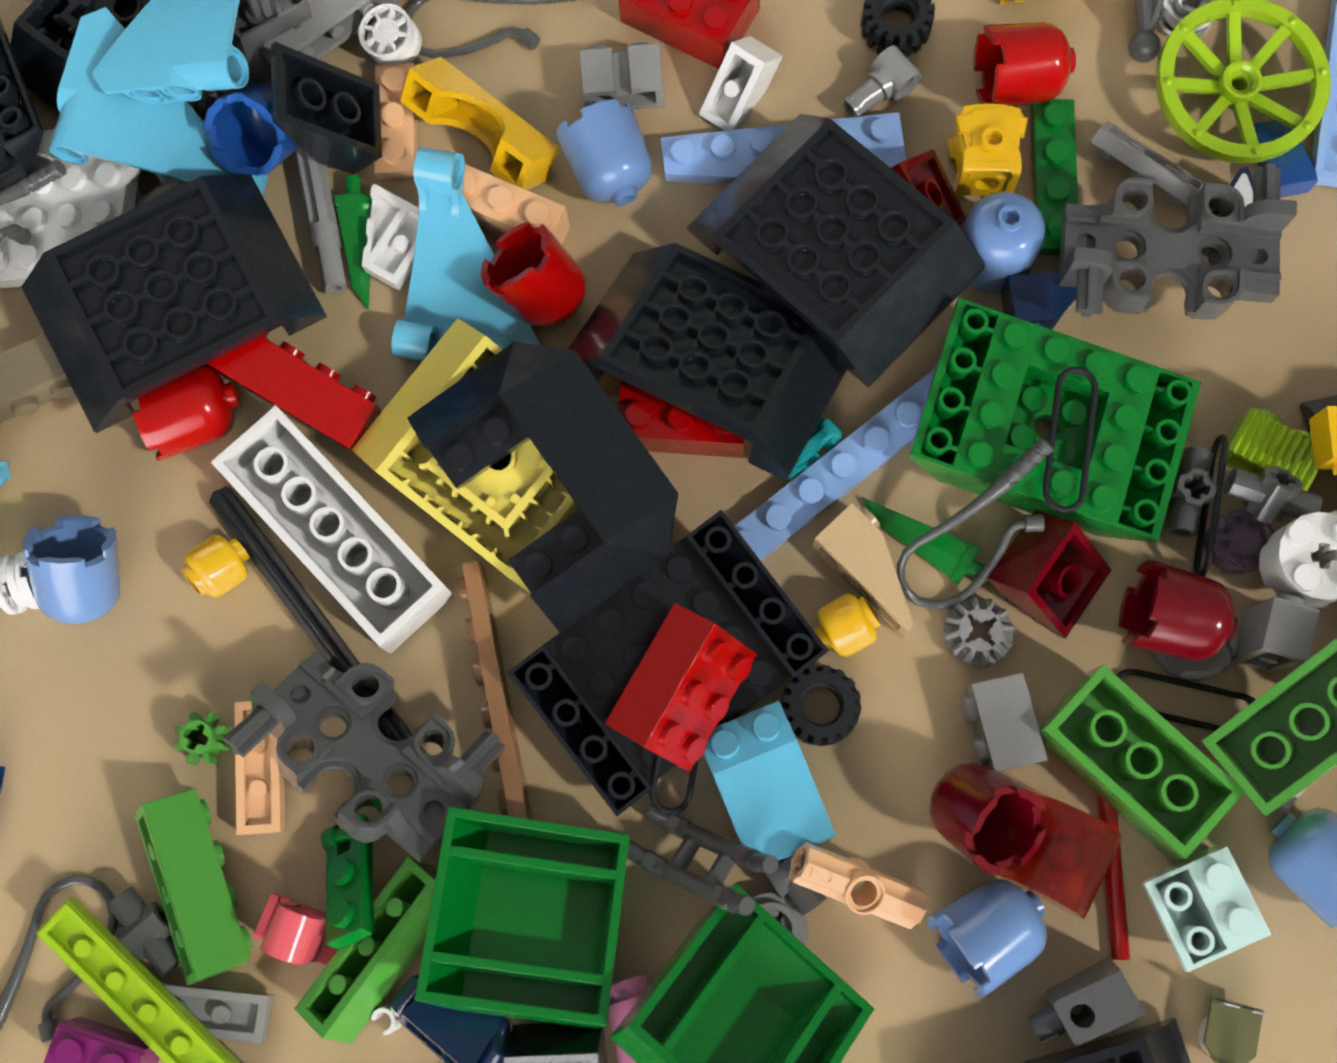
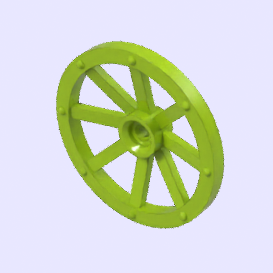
(1245, 76)

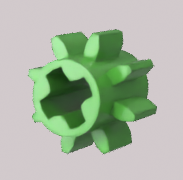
(189, 738)

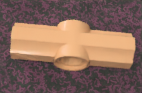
(837, 876)

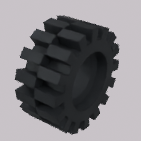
(903, 37)

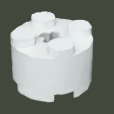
(1288, 557)

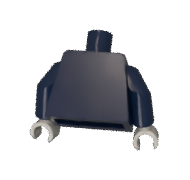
(447, 1032)

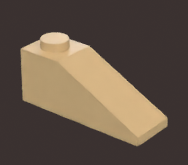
(862, 559)

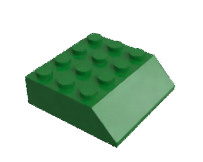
(524, 919)
(743, 996)

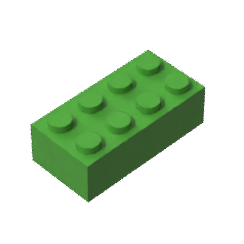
(1284, 735)
(1139, 763)

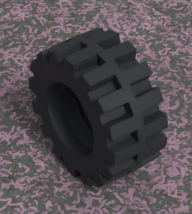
(848, 700)

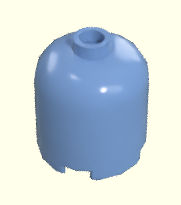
(606, 152)
(1006, 236)
(73, 569)
(1307, 859)
(990, 933)

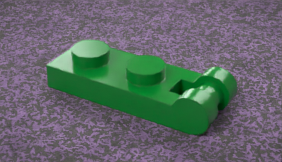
(348, 887)

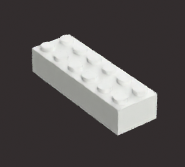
(332, 530)

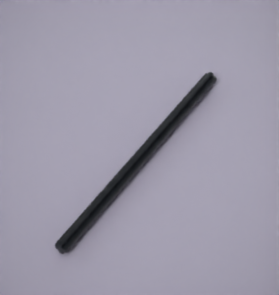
(298, 600)

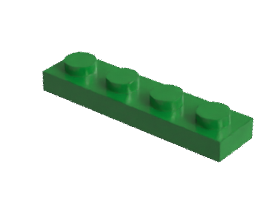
(1053, 165)

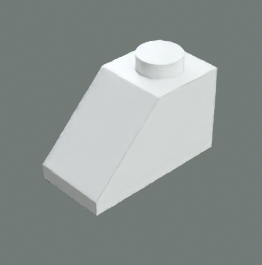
(740, 82)

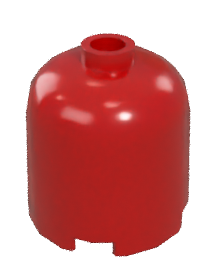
(1022, 63)
(535, 276)
(187, 412)

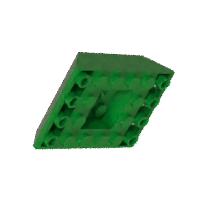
(1002, 377)

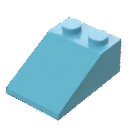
(767, 783)

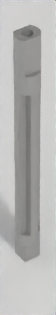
(322, 221)

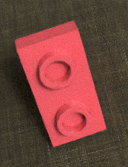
(293, 932)

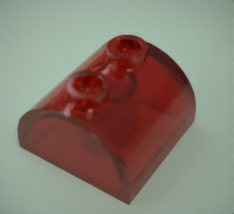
(1069, 860)

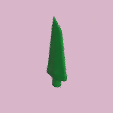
(352, 216)
(946, 552)

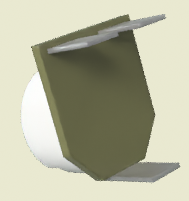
(1230, 1031)

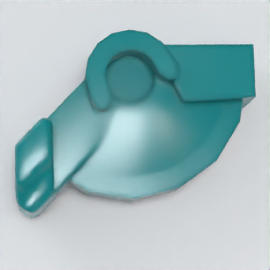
(824, 435)

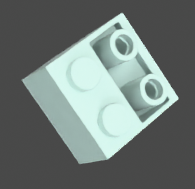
(1205, 907)

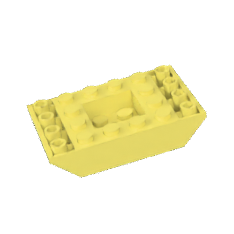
(496, 510)

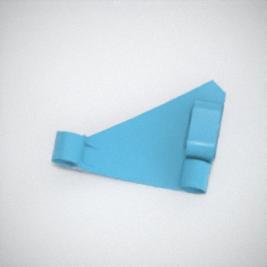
(175, 53)
(119, 129)
(449, 265)

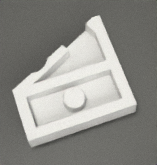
(390, 238)

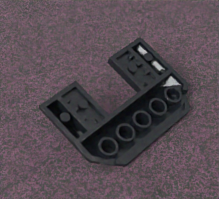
(591, 449)

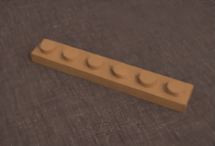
(490, 673)

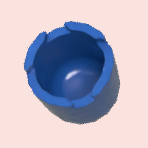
(244, 133)

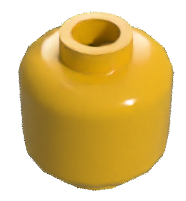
(215, 566)
(847, 624)

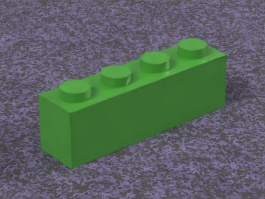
(193, 886)
(367, 970)

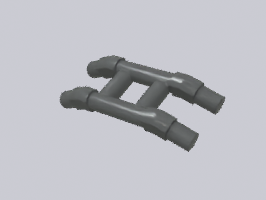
(694, 838)

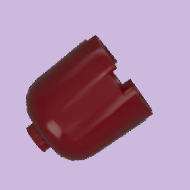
(1177, 613)
(987, 816)

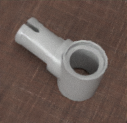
(889, 77)

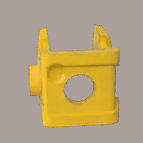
(987, 149)

